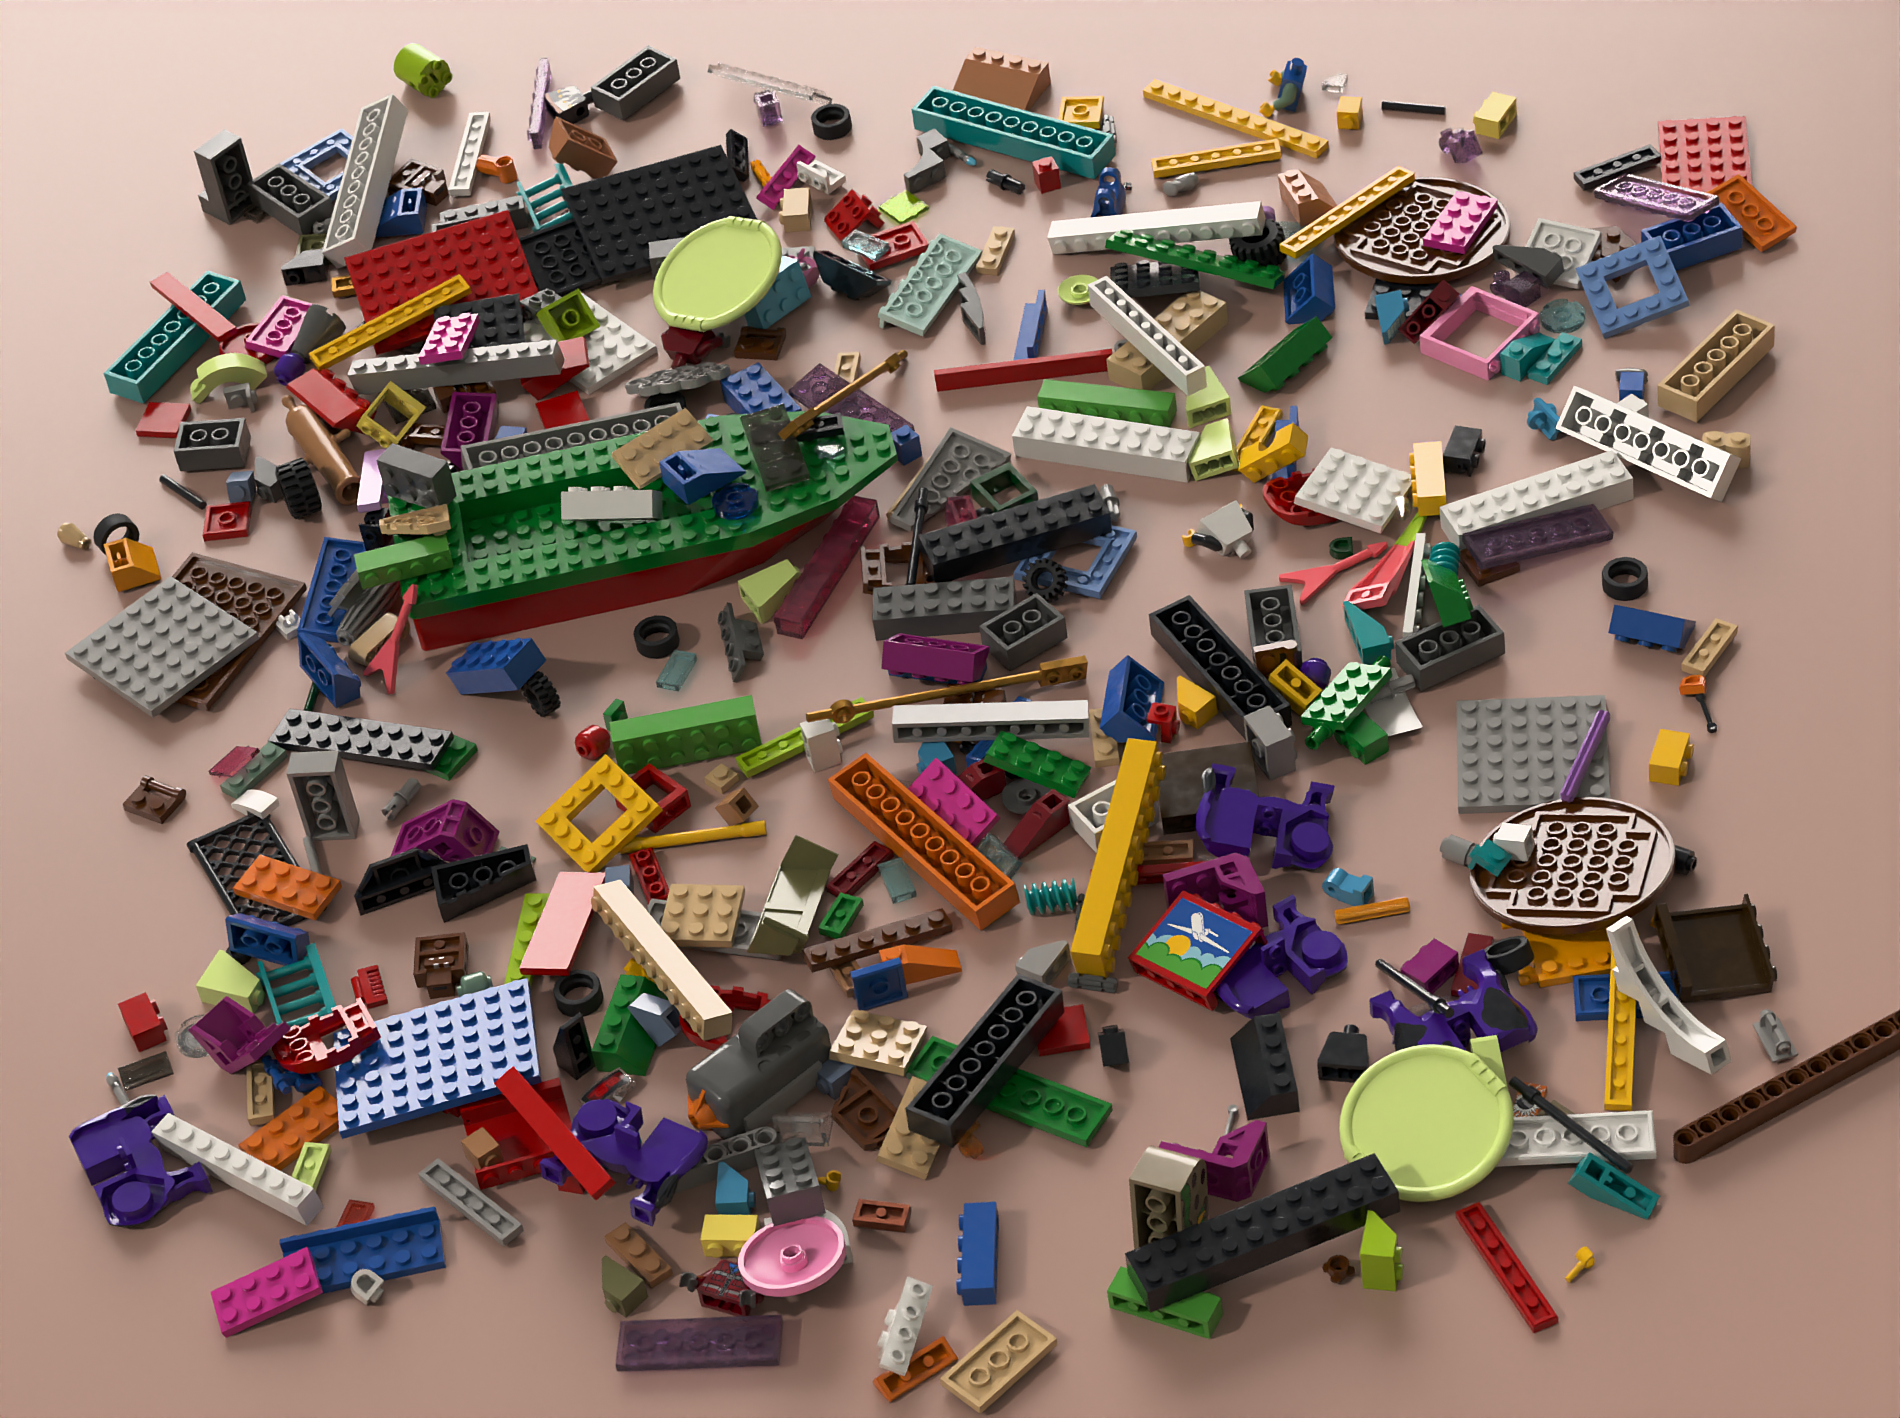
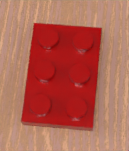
(903, 242)

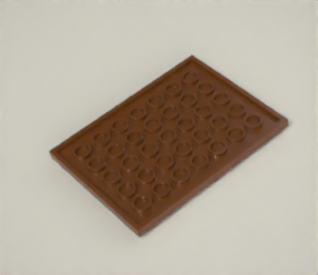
(247, 595)

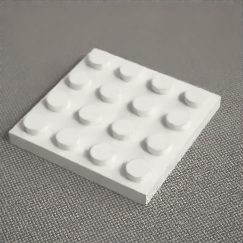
(1354, 490)

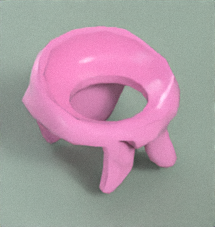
(812, 274)

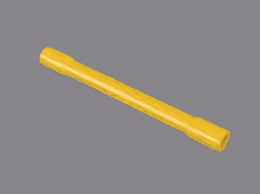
(746, 829)

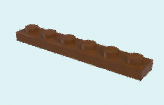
(875, 939)

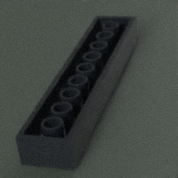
(1261, 1232)

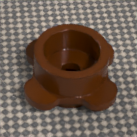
(1338, 1262)

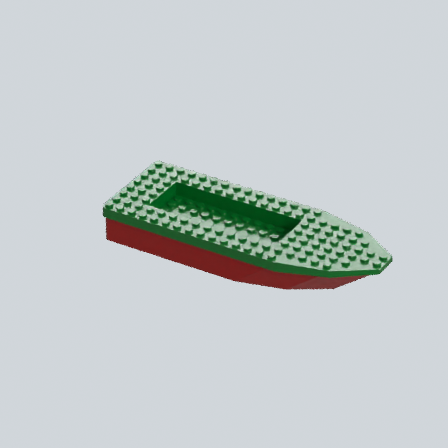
(531, 569)

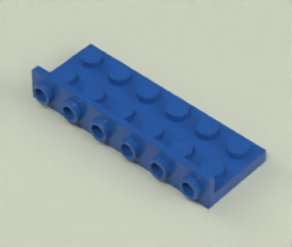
(386, 1245)

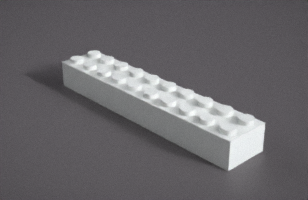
(365, 180)

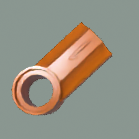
(501, 167)

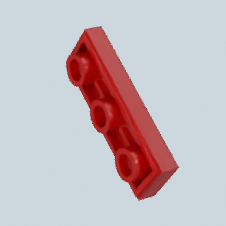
(649, 874)

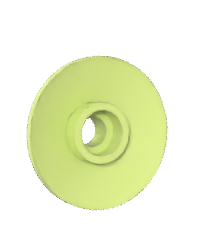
(1075, 289)

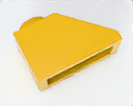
(1194, 703)

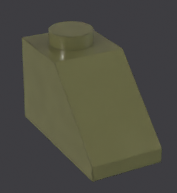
(621, 1288)

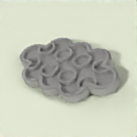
(676, 379)

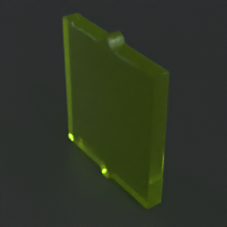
(903, 207)

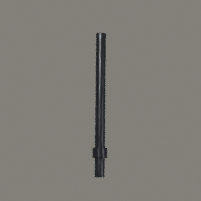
(921, 509)
(1435, 1002)
(1533, 1096)

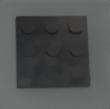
(1413, 292)

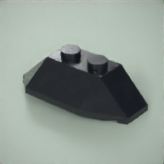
(848, 276)
(396, 880)

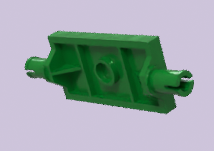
(1345, 699)

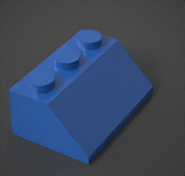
(1309, 291)
(1650, 628)
(327, 670)
(266, 939)

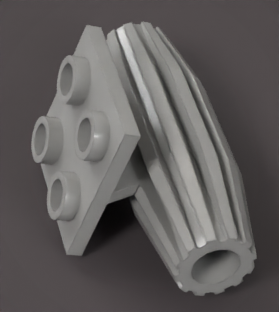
(362, 606)

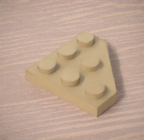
(423, 521)

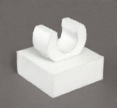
(288, 625)

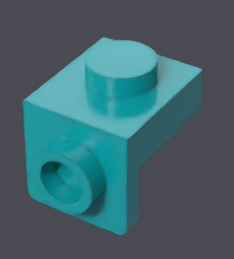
(1490, 857)

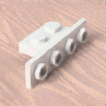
(903, 1326)

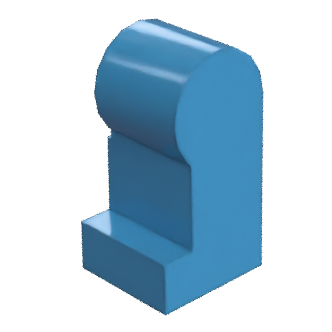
(1348, 887)

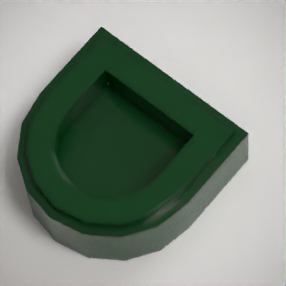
(1341, 548)

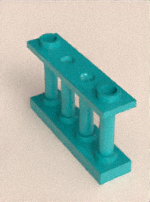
(561, 178)
(316, 979)

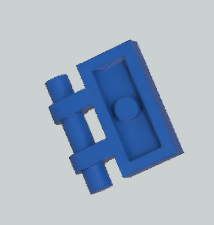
(284, 1081)

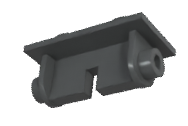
(538, 301)

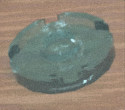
(1562, 316)

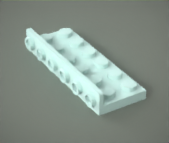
(929, 285)

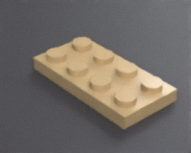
(642, 455)
(904, 1148)
(998, 1361)

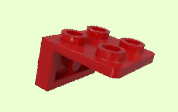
(851, 213)

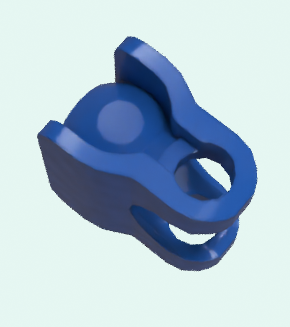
(1110, 196)

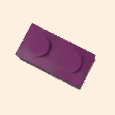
(1432, 965)

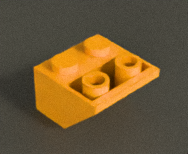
(131, 563)

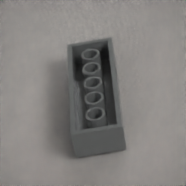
(940, 607)

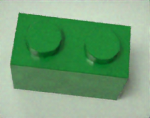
(1363, 739)

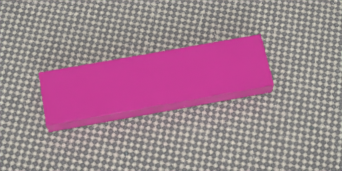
(784, 177)

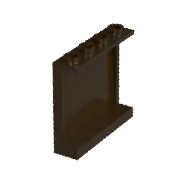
(1182, 785)
(1715, 951)

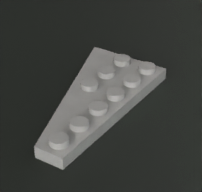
(949, 474)

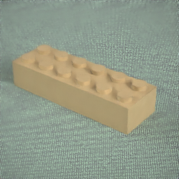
(1188, 319)
(1716, 365)

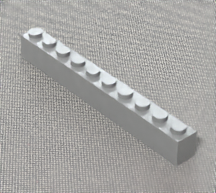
(477, 366)

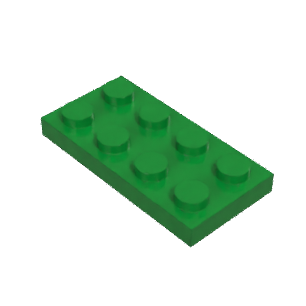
(1037, 764)

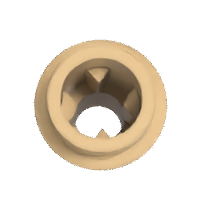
(73, 536)

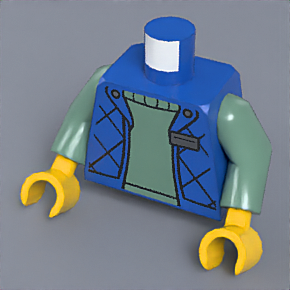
(1290, 89)

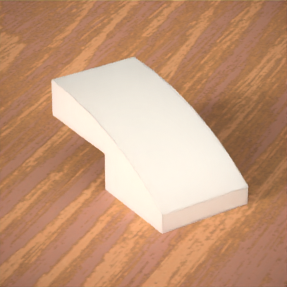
(256, 803)

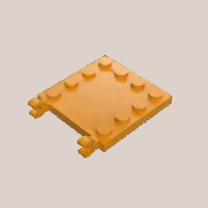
(1564, 956)

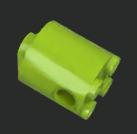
(422, 70)

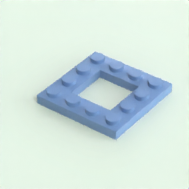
(301, 162)
(1614, 320)
(1101, 572)

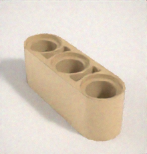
(371, 641)

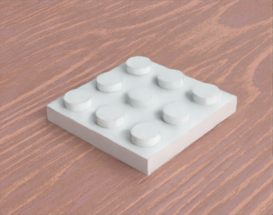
(1572, 243)

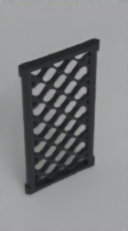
(220, 882)

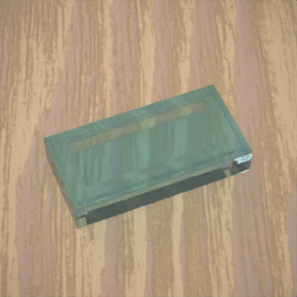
(676, 670)
(897, 880)

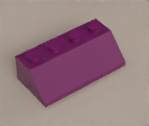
(469, 421)
(934, 658)

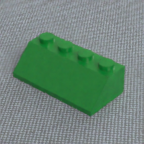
(1287, 356)
(1448, 593)
(621, 1037)

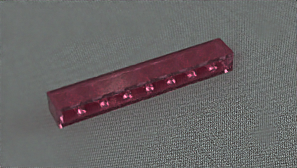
(826, 567)

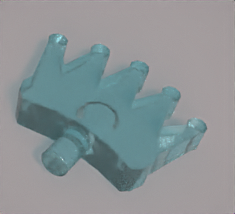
(828, 449)

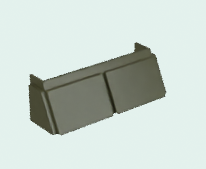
(793, 899)

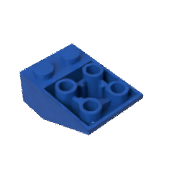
(403, 213)
(698, 472)

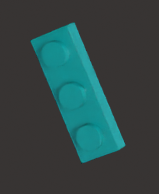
(1554, 358)

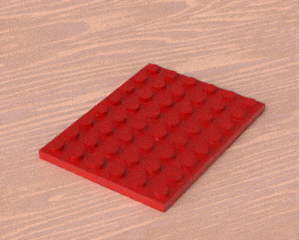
(479, 250)

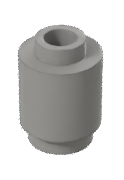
(1457, 850)

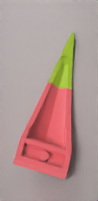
(1386, 576)

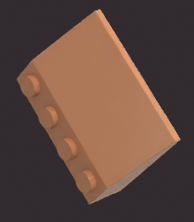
(1003, 78)

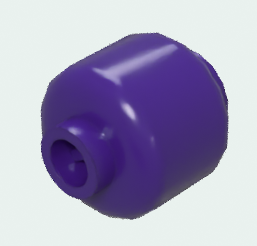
(289, 368)
(1317, 671)

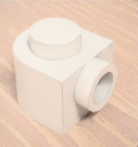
(366, 1286)

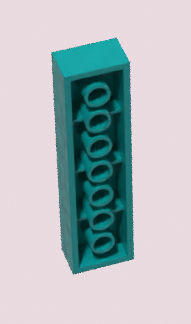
(170, 341)

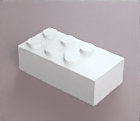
(608, 505)

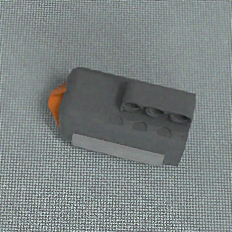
(759, 1069)

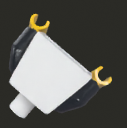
(1224, 531)

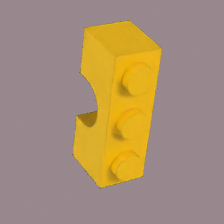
(1288, 446)

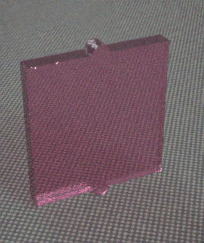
(234, 761)

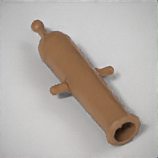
(323, 450)

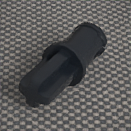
(1005, 181)

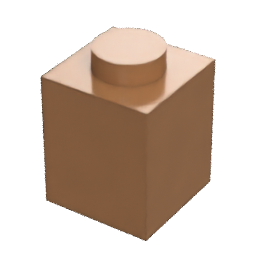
(736, 807)
(482, 1149)

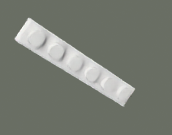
(469, 152)
(1417, 583)

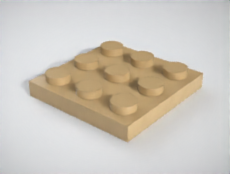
(703, 914)
(878, 1042)

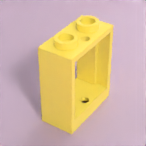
(400, 401)

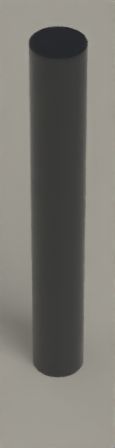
(1411, 107)
(195, 500)

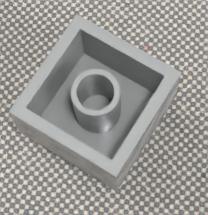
(1270, 742)

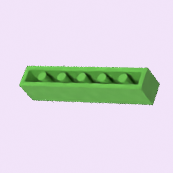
(1109, 402)

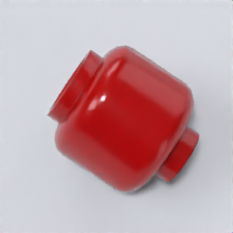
(592, 742)

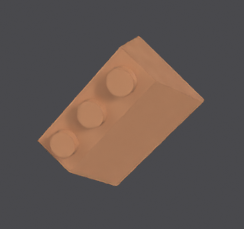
(581, 149)
(1304, 196)

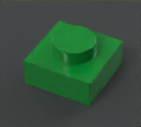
(615, 712)

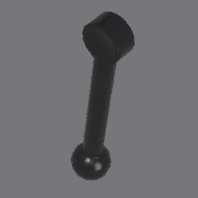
(1711, 727)

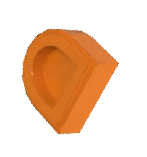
(1693, 685)

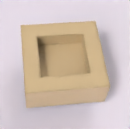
(721, 778)

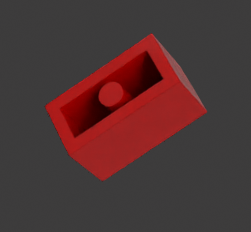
(142, 1021)

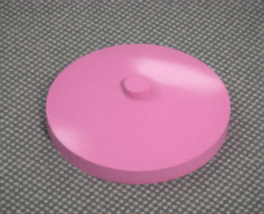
(792, 1256)

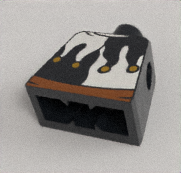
(568, 104)

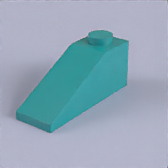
(1522, 354)
(1367, 634)
(1612, 1187)

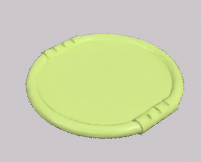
(717, 273)
(1430, 1119)

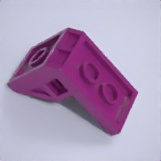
(450, 831)
(1219, 882)
(235, 1035)
(1236, 1176)

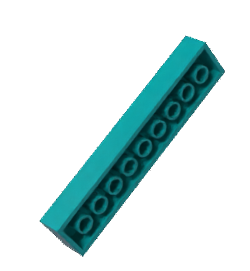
(1014, 131)

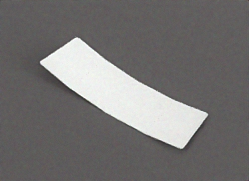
(1394, 714)

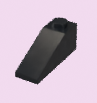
(573, 1048)

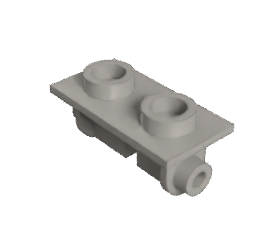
(1774, 1037)

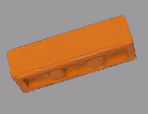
(921, 1367)

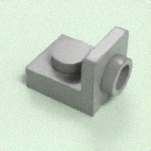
(240, 396)

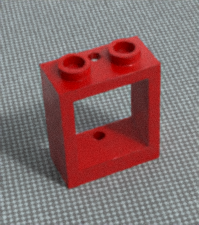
(674, 803)

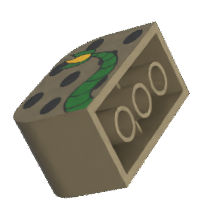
(1167, 1194)

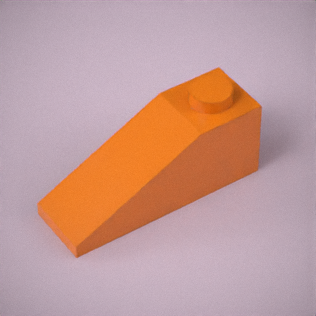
(923, 962)

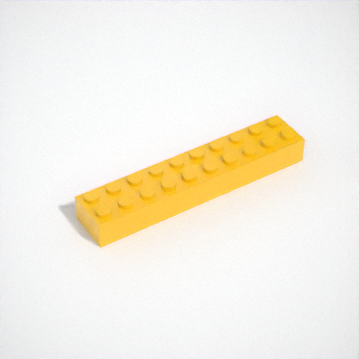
(1118, 859)

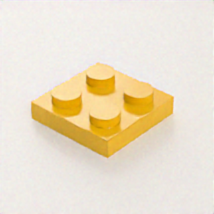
(1082, 110)

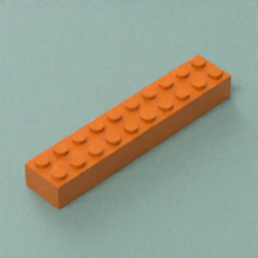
(924, 841)

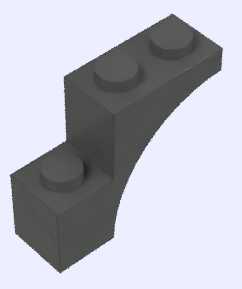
(930, 168)

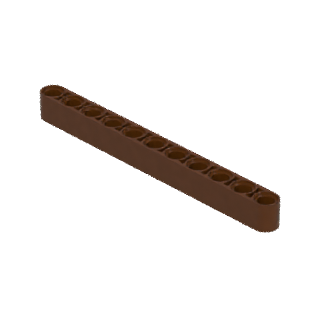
(1787, 1090)

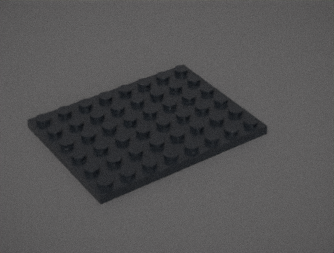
(652, 204)

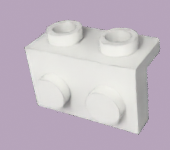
(820, 176)

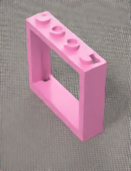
(1476, 299)

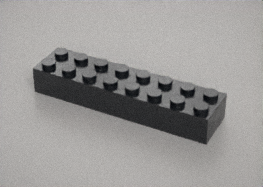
(1015, 534)
(1215, 662)
(985, 1060)

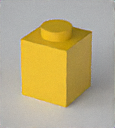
(1349, 113)

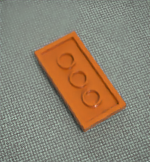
(1760, 219)
(287, 887)
(284, 1136)

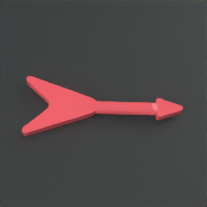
(1318, 577)
(388, 655)

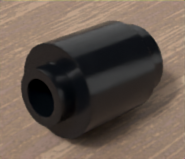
(1685, 860)

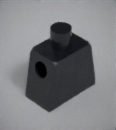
(1343, 1056)

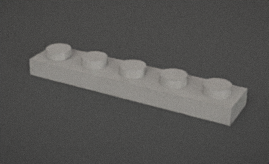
(471, 1202)

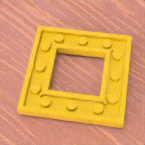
(595, 855)

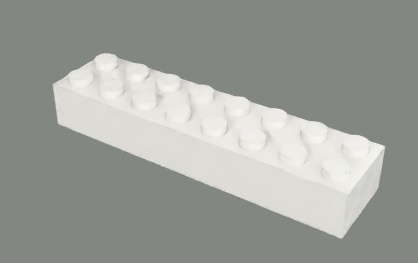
(1648, 443)
(1105, 444)
(1593, 480)

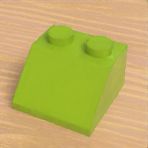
(568, 317)
(1380, 1255)

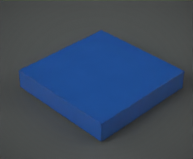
(879, 984)

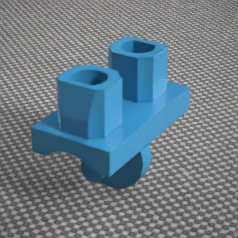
(1544, 418)

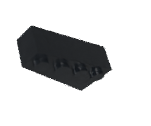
(481, 879)

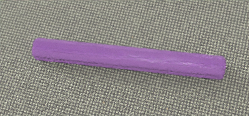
(1585, 756)

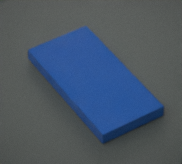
(1593, 992)

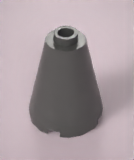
(317, 330)

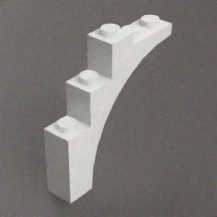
(1659, 1006)

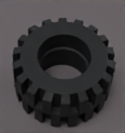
(1261, 248)
(298, 488)

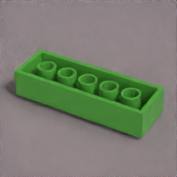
(686, 734)

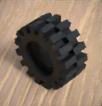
(1036, 570)
(541, 694)

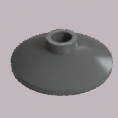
(1021, 794)

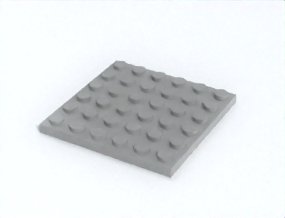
(162, 646)
(1523, 750)

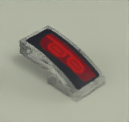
(611, 1086)

